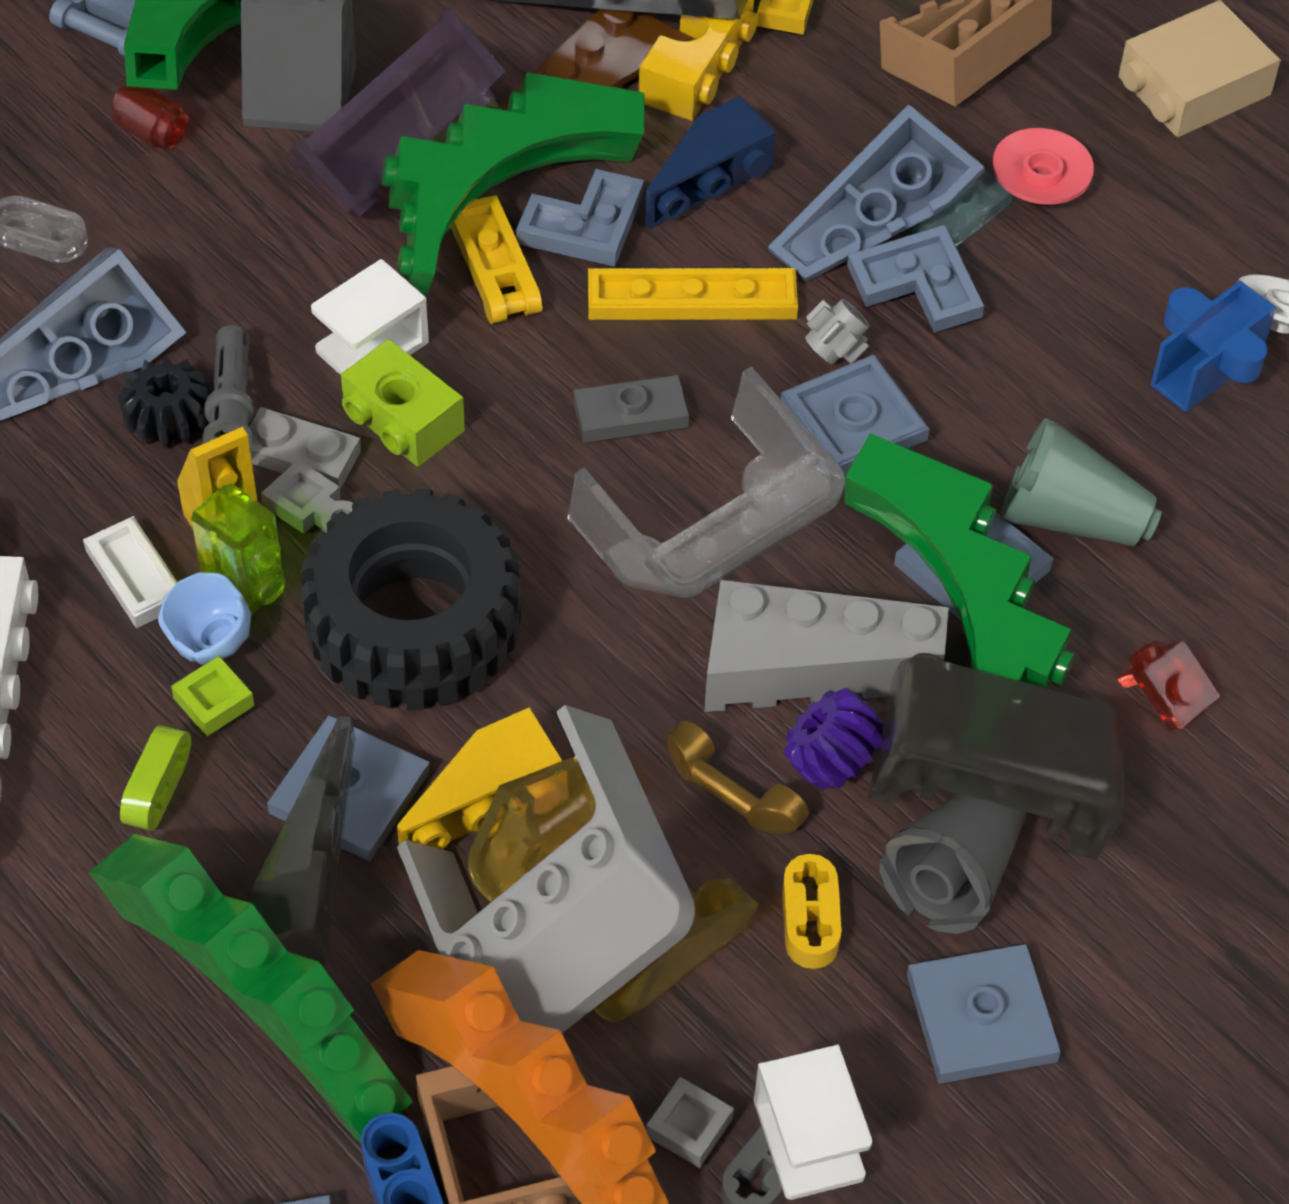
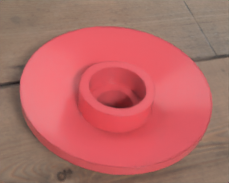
(1043, 166)

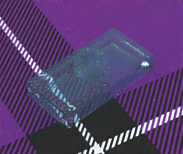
(970, 210)

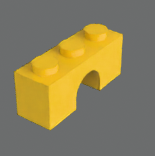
(687, 73)

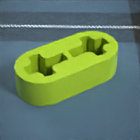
(155, 777)

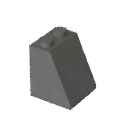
(296, 62)

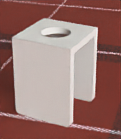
(368, 312)
(812, 1121)

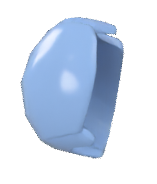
(205, 617)

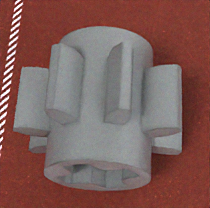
(837, 331)

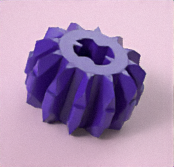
(834, 739)

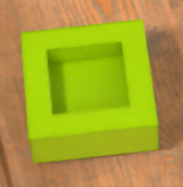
(212, 696)

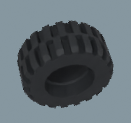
(403, 540)

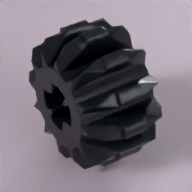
(164, 401)

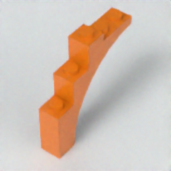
(527, 1071)

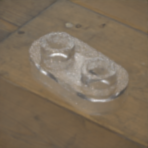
(43, 229)

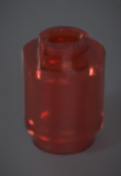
(149, 116)

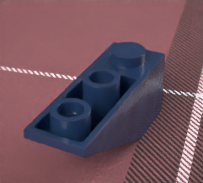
(714, 156)

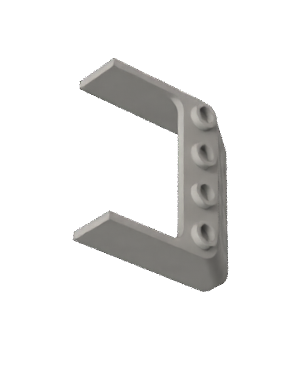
(583, 913)

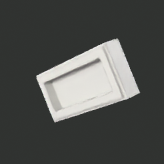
(131, 569)

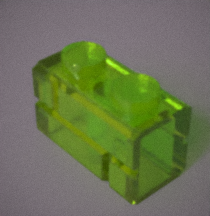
(241, 544)

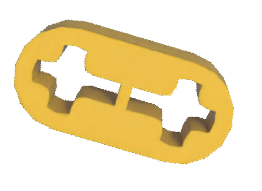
(823, 910)

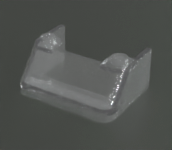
(782, 493)

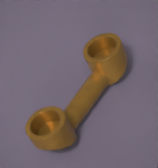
(775, 813)

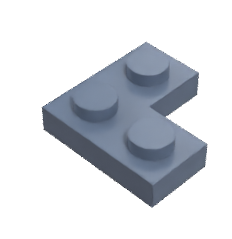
(588, 230)
(922, 265)

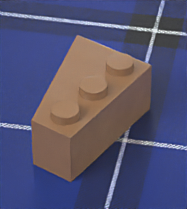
(961, 43)

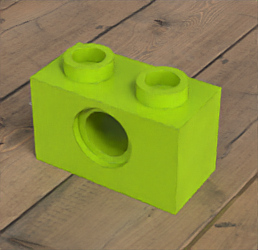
(402, 403)

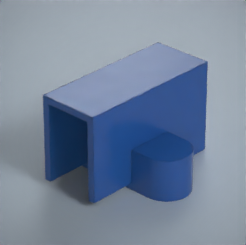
(1211, 342)

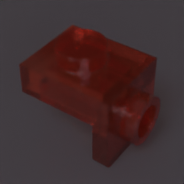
(1171, 681)

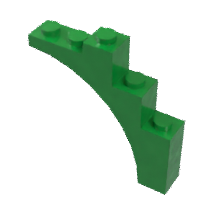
(169, 35)
(542, 126)
(947, 523)
(282, 992)

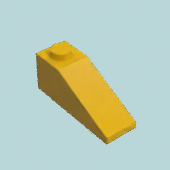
(214, 465)

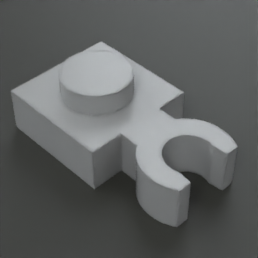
(304, 498)

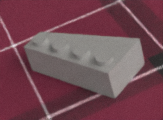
(807, 642)

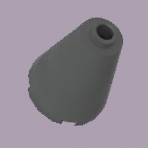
(952, 861)

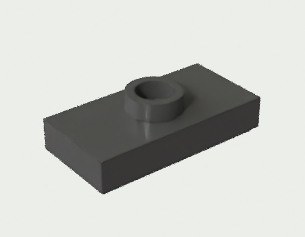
(630, 408)

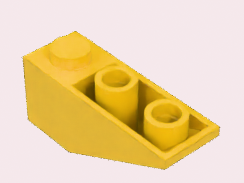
(466, 787)

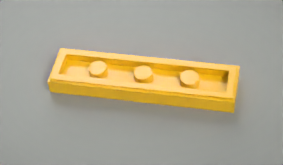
(692, 294)

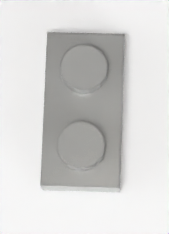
(285, 439)

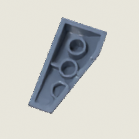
(885, 190)
(83, 334)

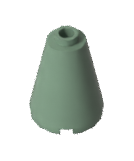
(1077, 491)

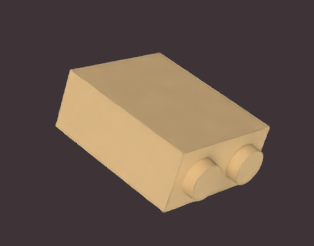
(1198, 68)

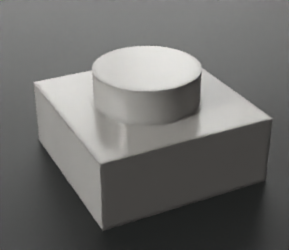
(689, 1122)

